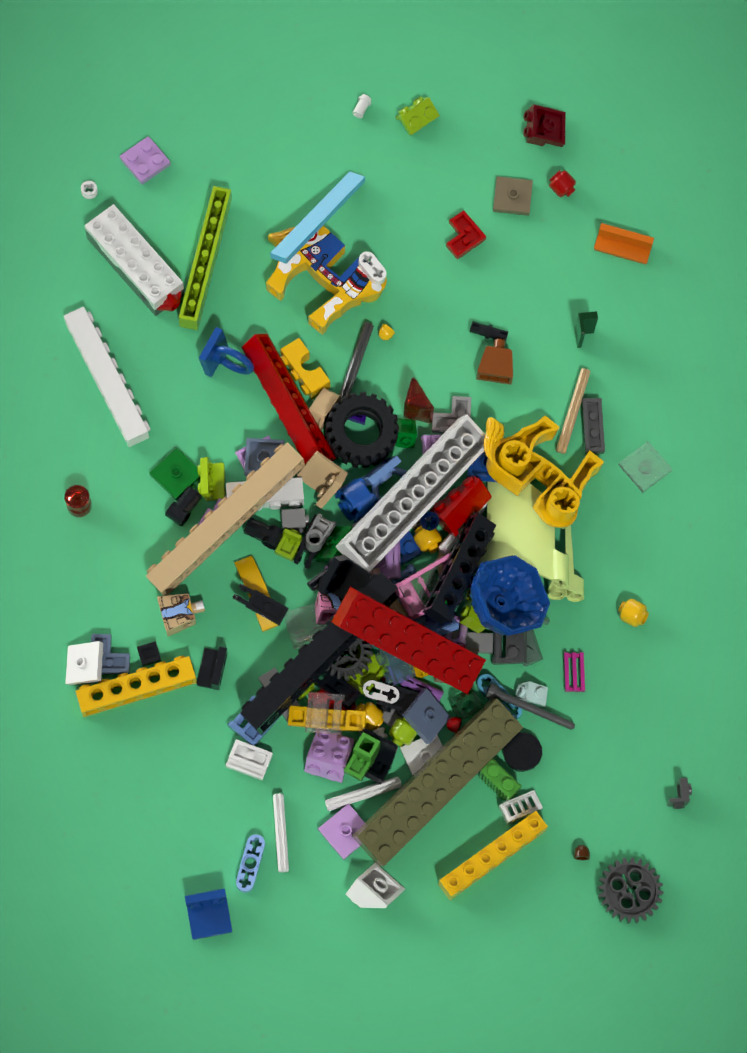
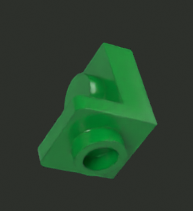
(407, 433)

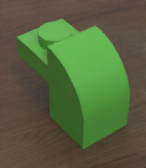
(363, 756)

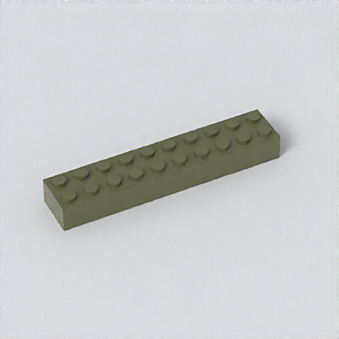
(437, 782)

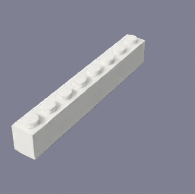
(106, 376)

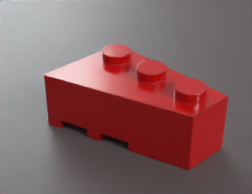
(460, 504)

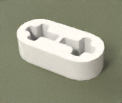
(369, 270)
(382, 687)

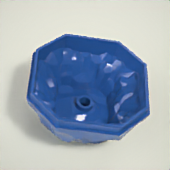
(509, 596)

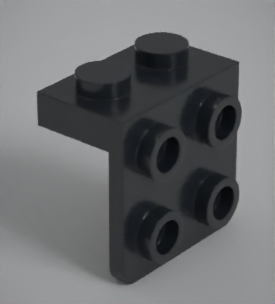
(342, 575)
(384, 759)

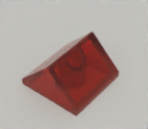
(417, 404)

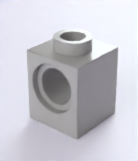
(295, 519)

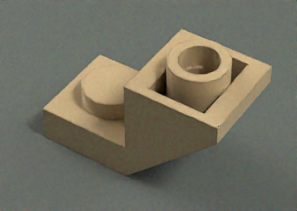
(323, 406)

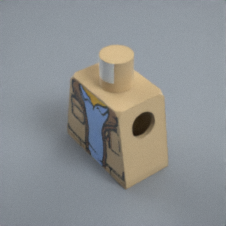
(178, 612)

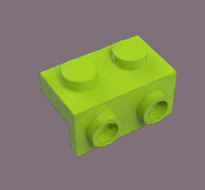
(417, 115)
(211, 479)

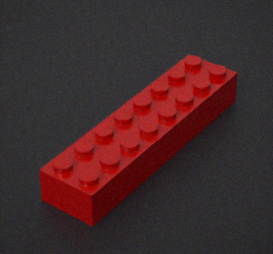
(408, 640)

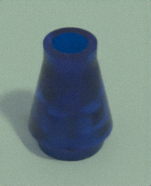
(430, 521)

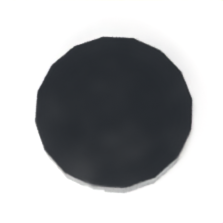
(522, 752)

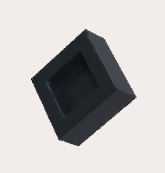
(149, 654)

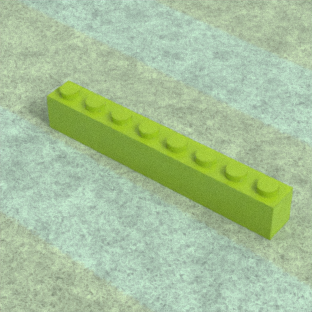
(205, 258)

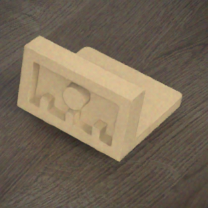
(323, 477)

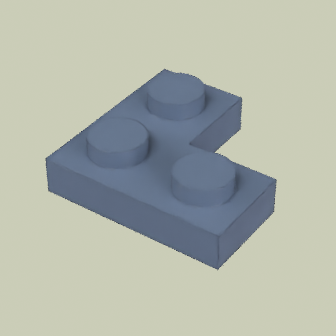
(112, 662)

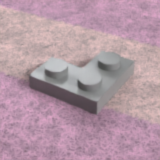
(460, 407)

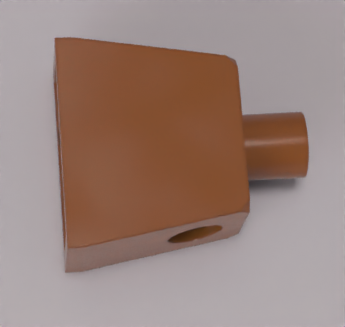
(496, 364)

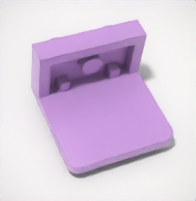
(329, 756)

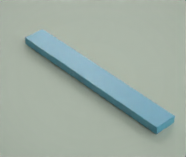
(317, 217)

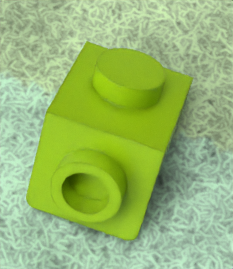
(289, 544)

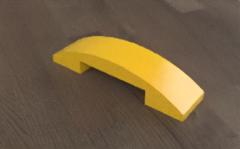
(252, 579)
(350, 719)

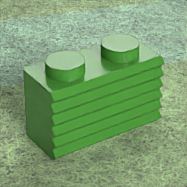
(499, 780)

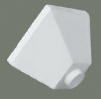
(374, 889)

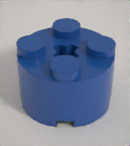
(355, 499)

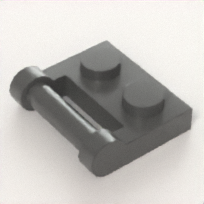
(515, 649)

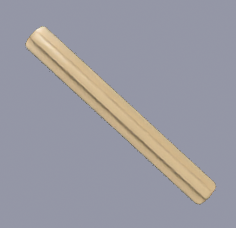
(573, 411)

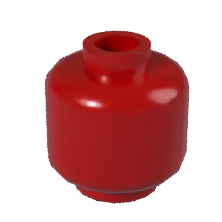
(562, 184)

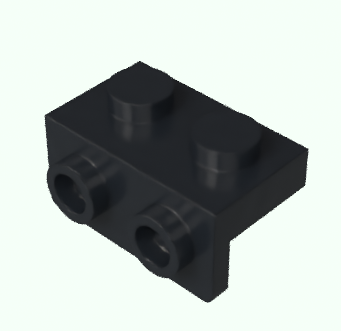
(405, 699)

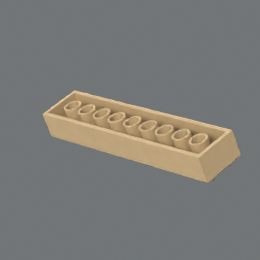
(226, 519)

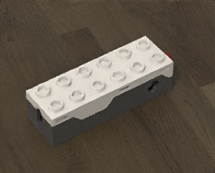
(135, 261)

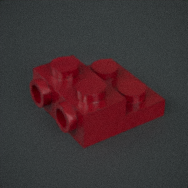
(544, 126)

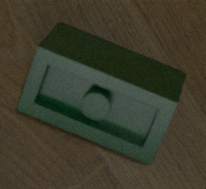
(585, 324)

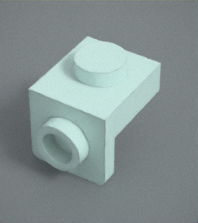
(532, 693)

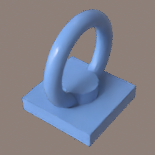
(382, 473)

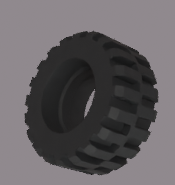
(369, 407)

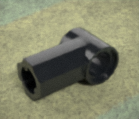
(180, 511)
(268, 535)

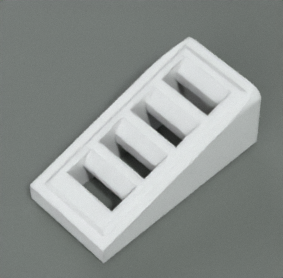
(506, 814)

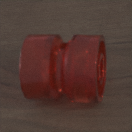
(78, 501)

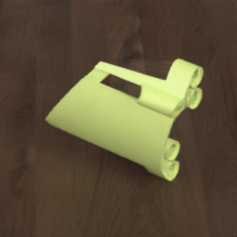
(524, 534)

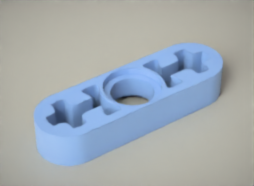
(241, 876)

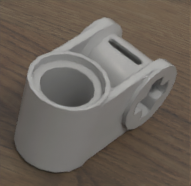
(321, 530)

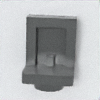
(684, 790)

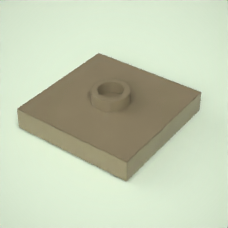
(512, 196)

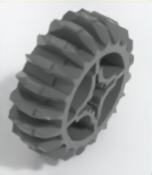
(358, 664)

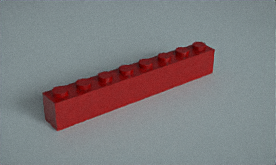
(286, 398)

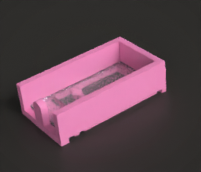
(418, 587)

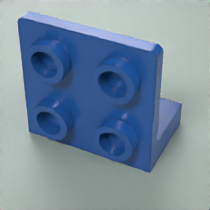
(208, 914)

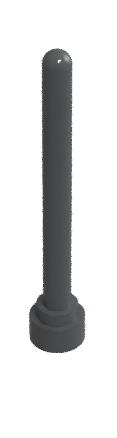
(495, 693)

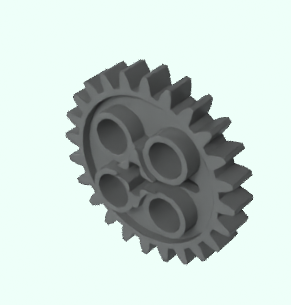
(647, 883)

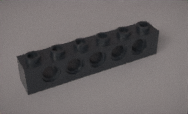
(459, 557)

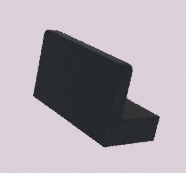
(212, 668)

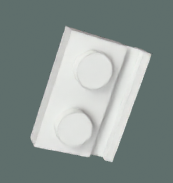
(249, 760)

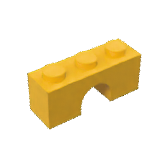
(312, 381)

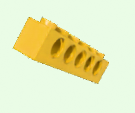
(128, 694)
(492, 855)

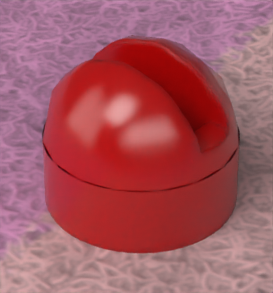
(454, 723)

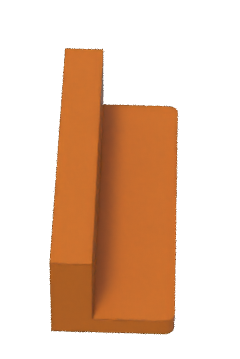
(623, 243)

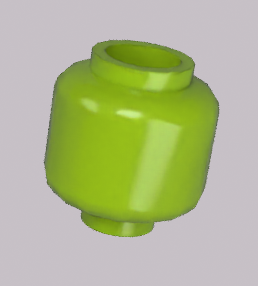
(402, 732)

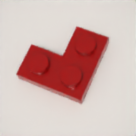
(468, 237)

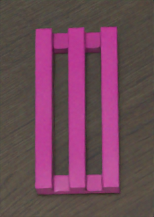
(574, 655)

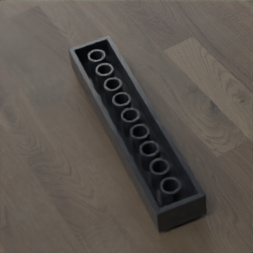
(309, 663)

